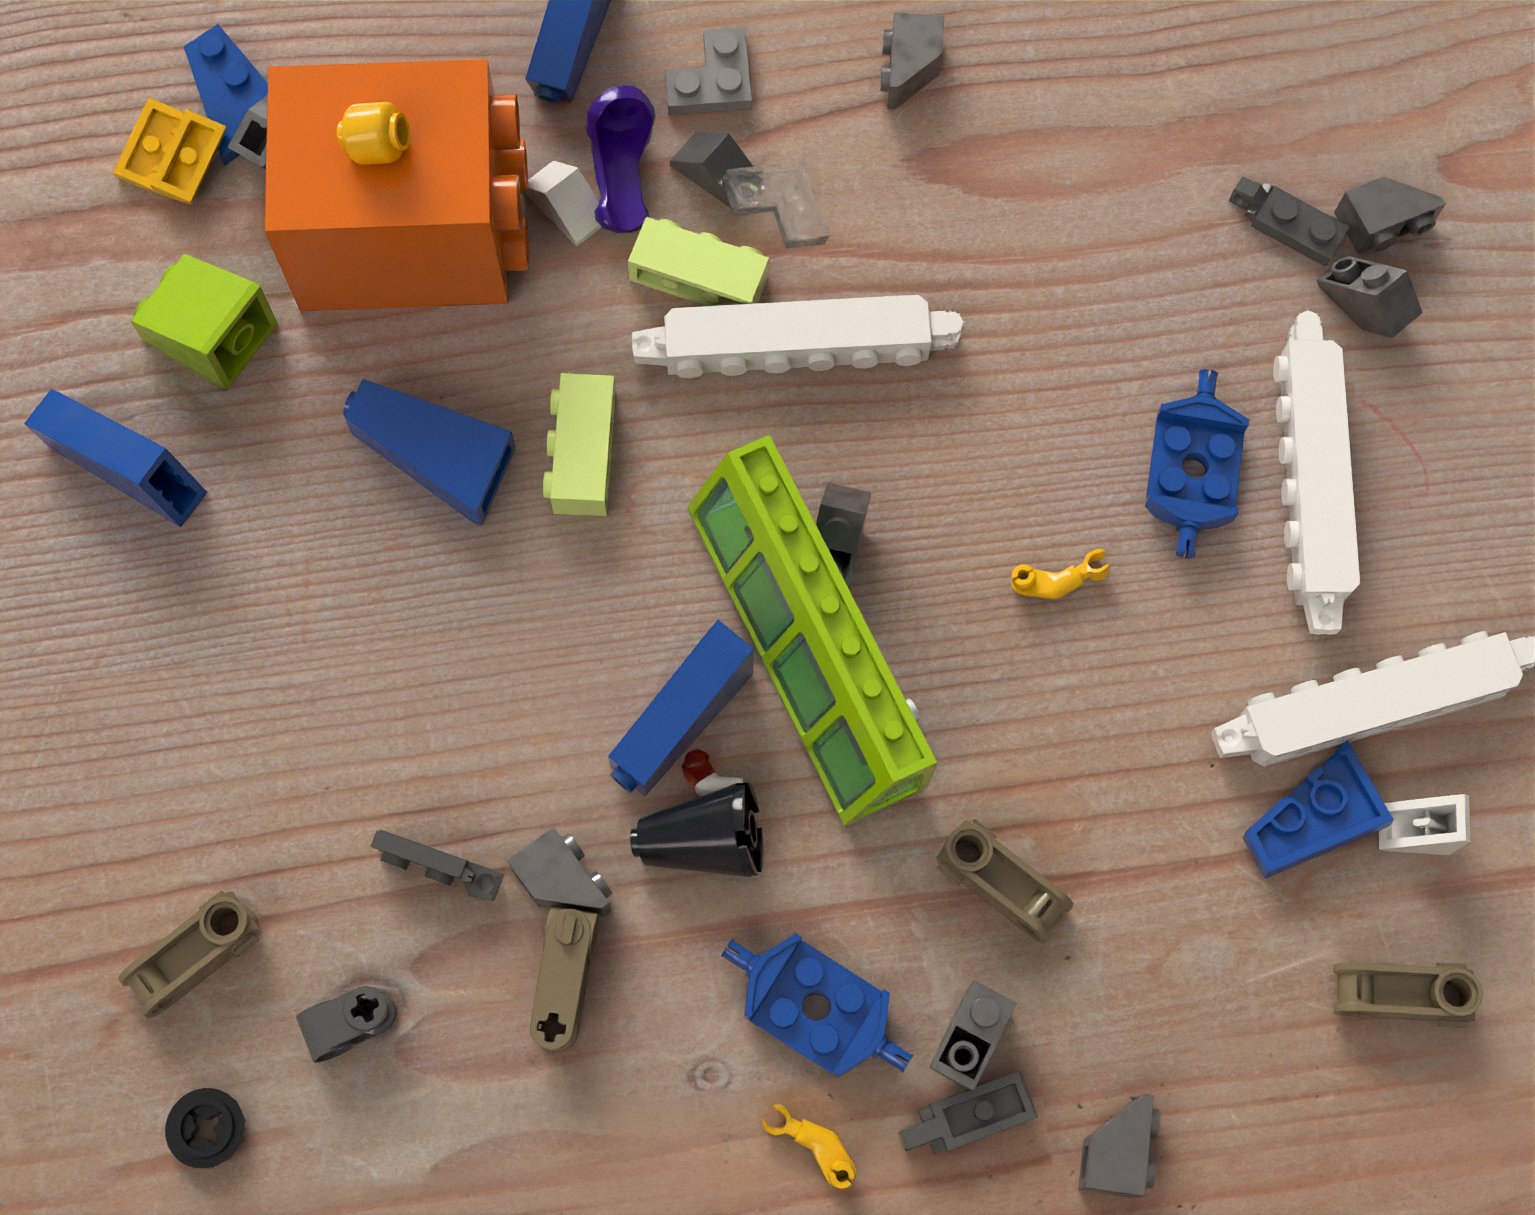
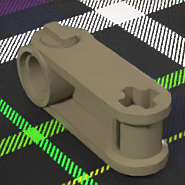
(1003, 880)
(190, 954)
(563, 974)
(1407, 992)

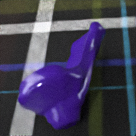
(619, 131)

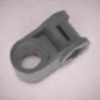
(338, 1024)

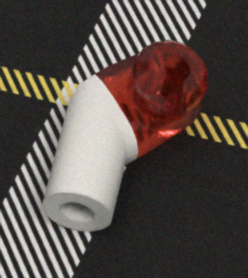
(702, 775)

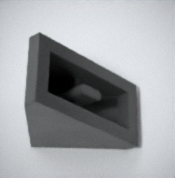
(707, 158)

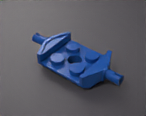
(1200, 431)
(792, 973)

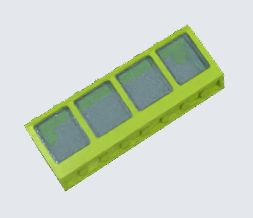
(810, 634)

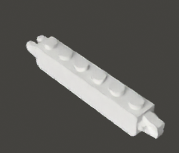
(797, 335)
(1317, 474)
(1376, 700)

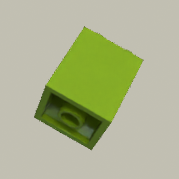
(206, 319)

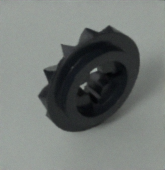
(182, 1127)

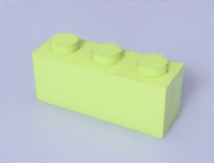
(696, 265)
(581, 444)

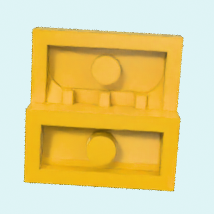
(169, 151)

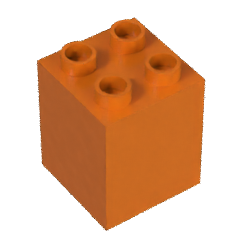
(400, 232)

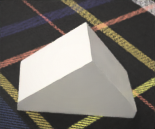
(565, 200)
(1428, 825)

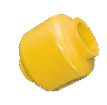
(374, 133)

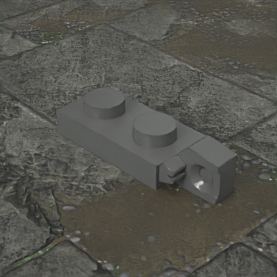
(1289, 220)
(440, 866)
(972, 1115)

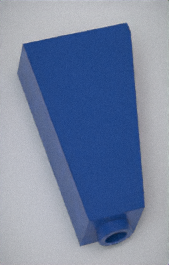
(564, 47)
(435, 446)
(117, 456)
(682, 709)

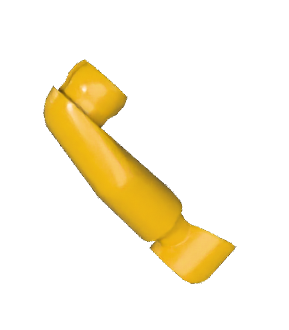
(1052, 585)
(825, 1145)

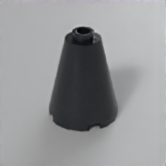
(704, 834)

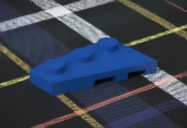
(225, 82)
(1319, 816)

